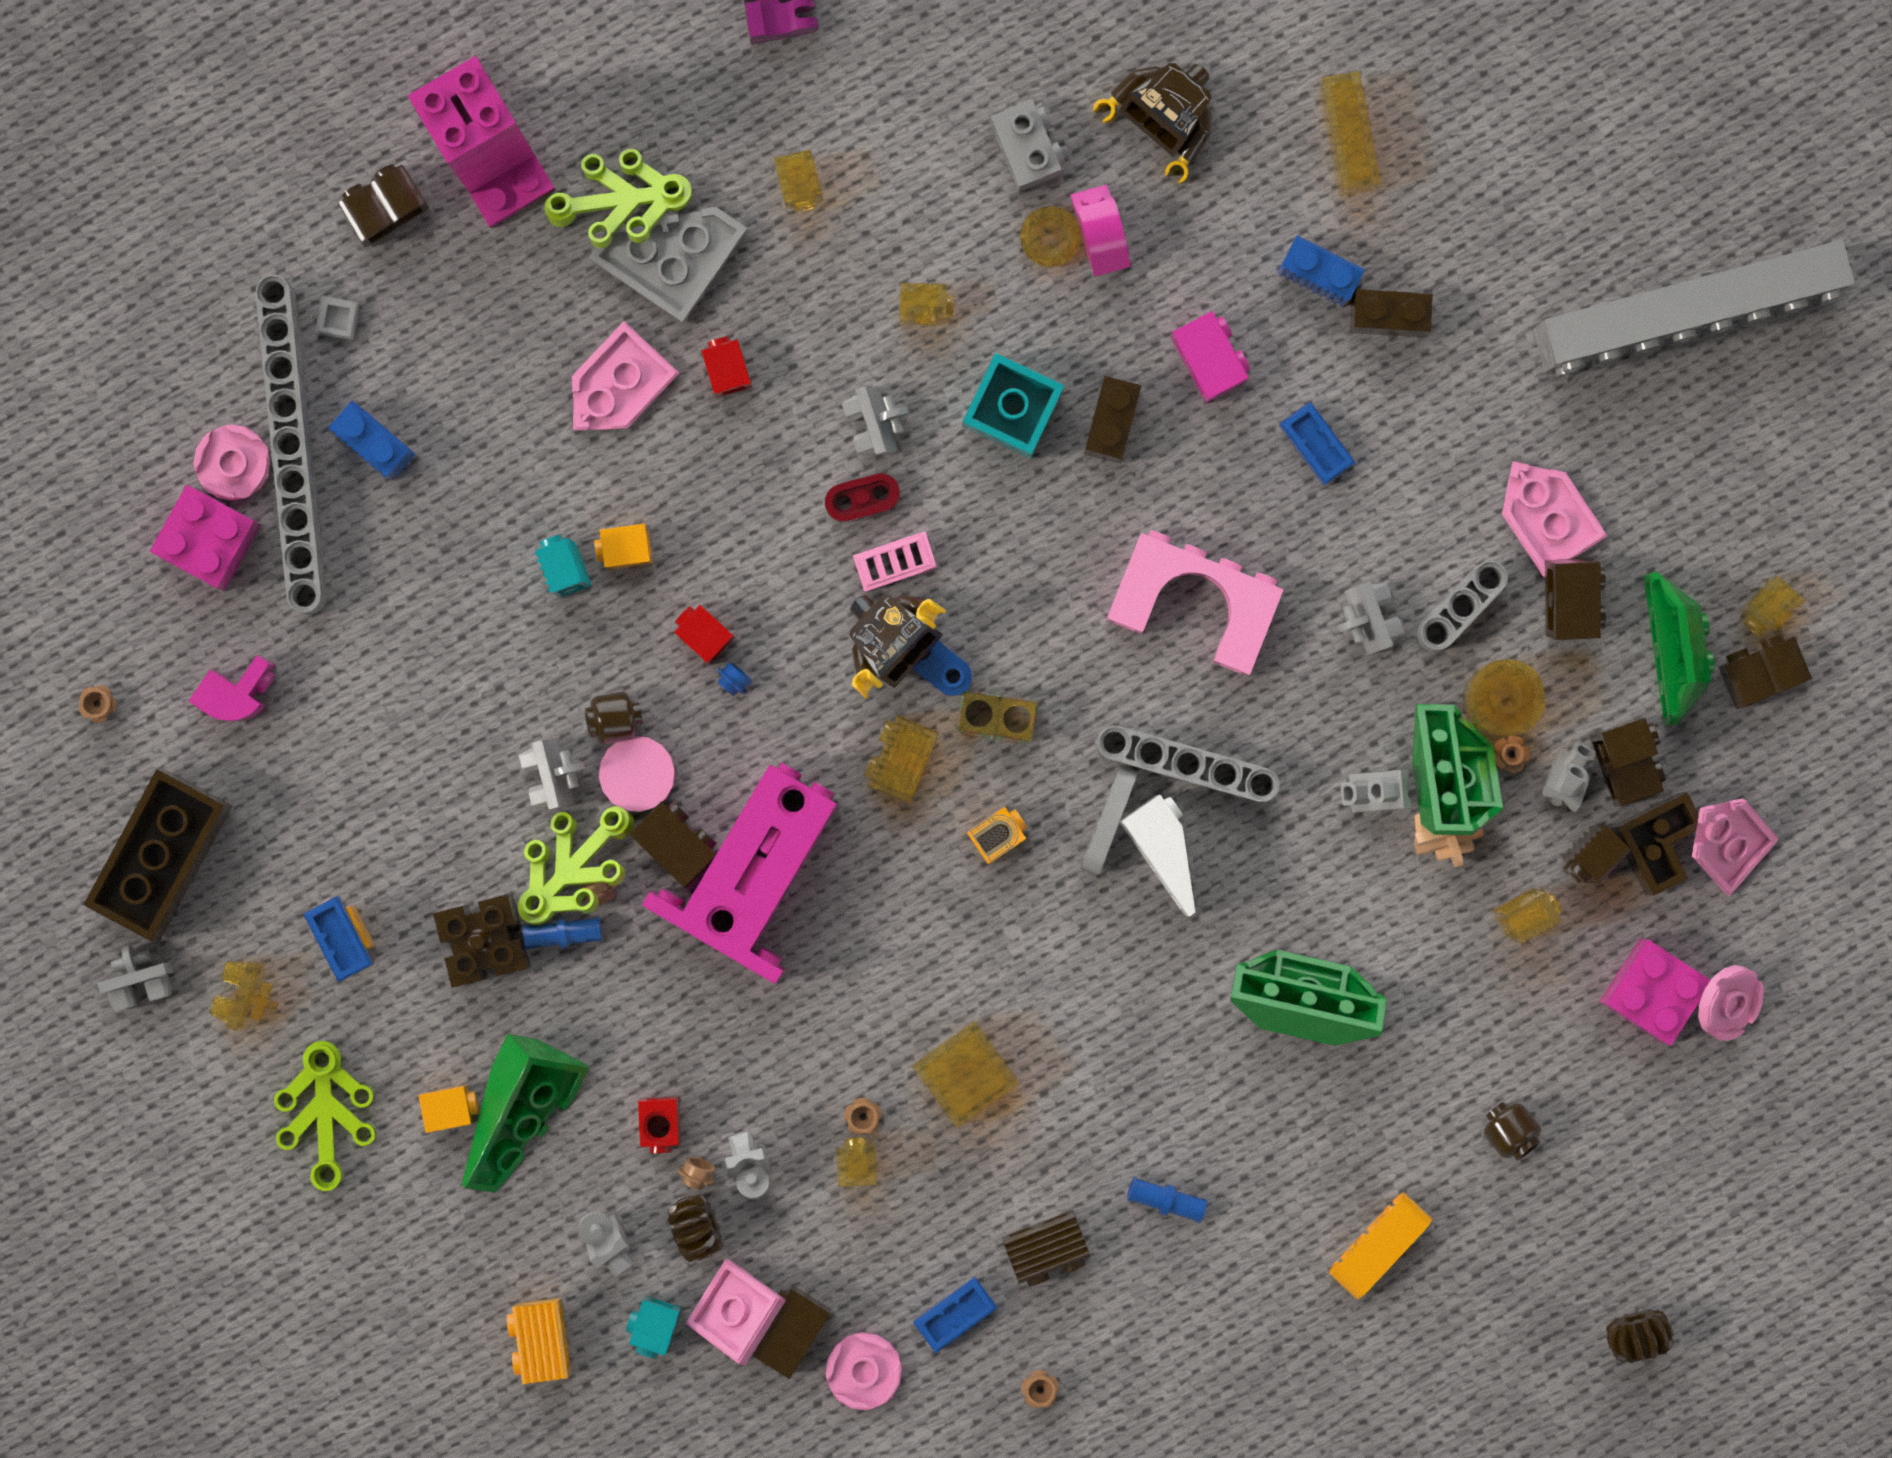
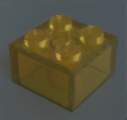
(965, 1073)

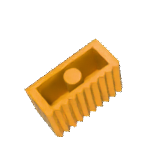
(540, 1341)

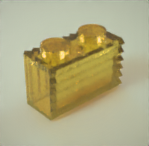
(902, 758)
(1528, 915)

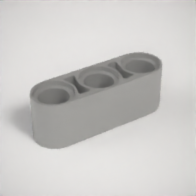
(1477, 596)

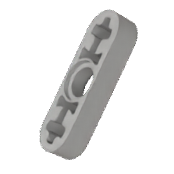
(1109, 819)

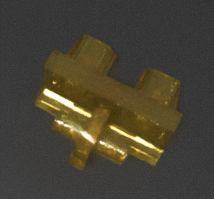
(236, 1010)

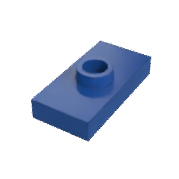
(1317, 443)
(338, 938)
(955, 1314)

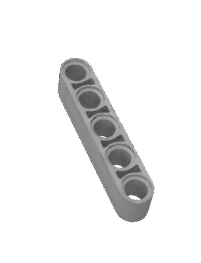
(1207, 763)

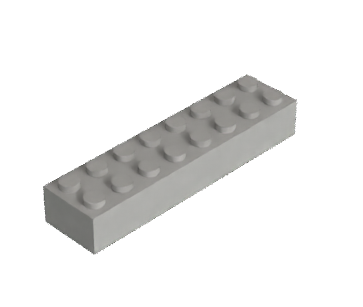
(1694, 306)

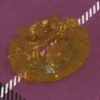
(1050, 218)

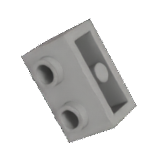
(1026, 145)

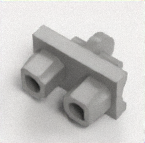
(880, 417)
(1366, 619)
(556, 774)
(1569, 776)
(1377, 791)
(120, 988)
(749, 1166)
(605, 1241)

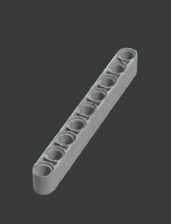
(280, 429)

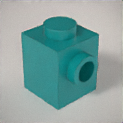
(653, 1327)

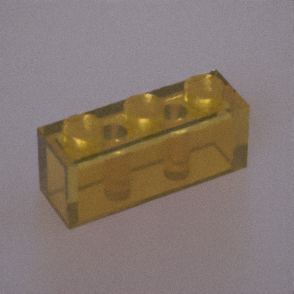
(1349, 134)

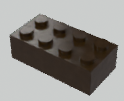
(158, 855)

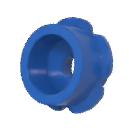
(733, 679)

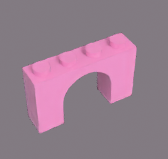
(1248, 598)

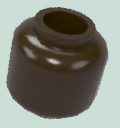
(613, 718)
(1512, 1130)

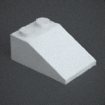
(1162, 843)

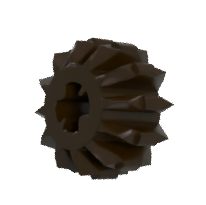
(694, 1228)
(1640, 1336)

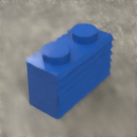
(1321, 271)
(371, 441)

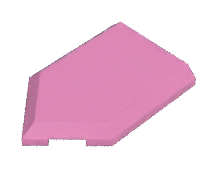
(618, 382)
(1548, 515)
(1731, 842)

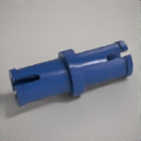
(562, 933)
(1166, 1200)

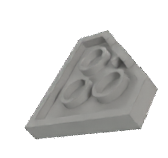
(676, 259)

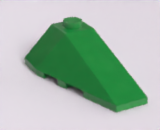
(520, 1095)

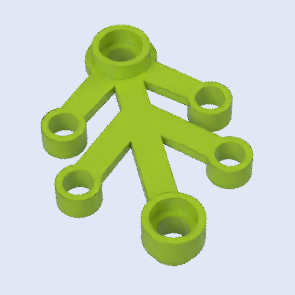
(623, 199)
(570, 869)
(324, 1108)

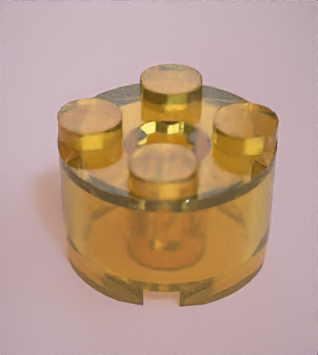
(1525, 694)

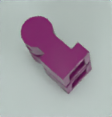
(774, 20)

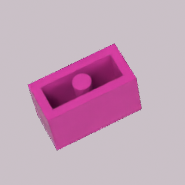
(1210, 356)

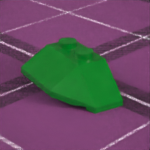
(1678, 646)
(1453, 772)
(1308, 998)

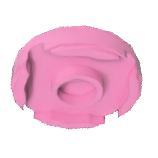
(244, 468)
(637, 774)
(1730, 1002)
(867, 1356)

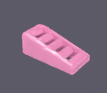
(890, 548)

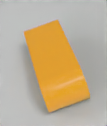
(1383, 1245)

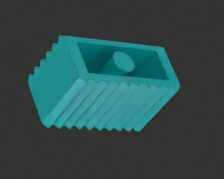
(562, 566)

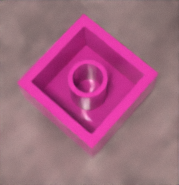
(205, 538)
(1655, 991)

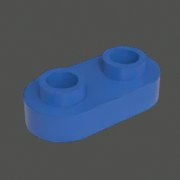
(938, 664)

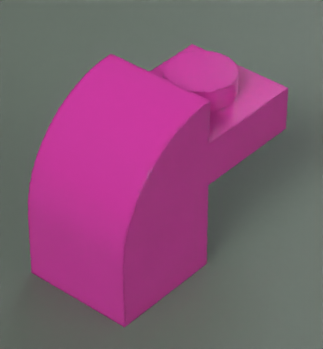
(1101, 230)
(233, 701)

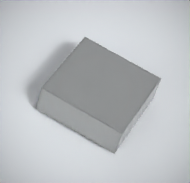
(337, 318)

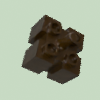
(481, 940)

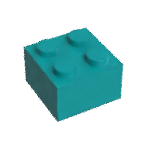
(1012, 405)

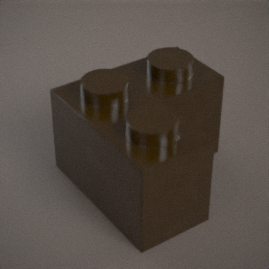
(1627, 760)
(1650, 841)

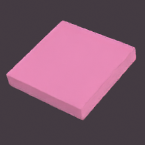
(735, 1312)

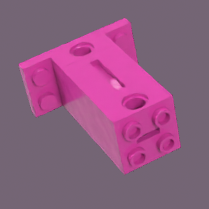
(481, 141)
(753, 870)

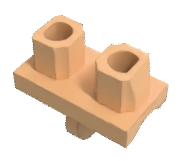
(1444, 845)

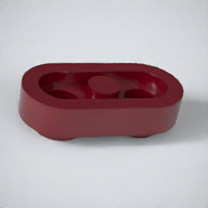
(861, 495)

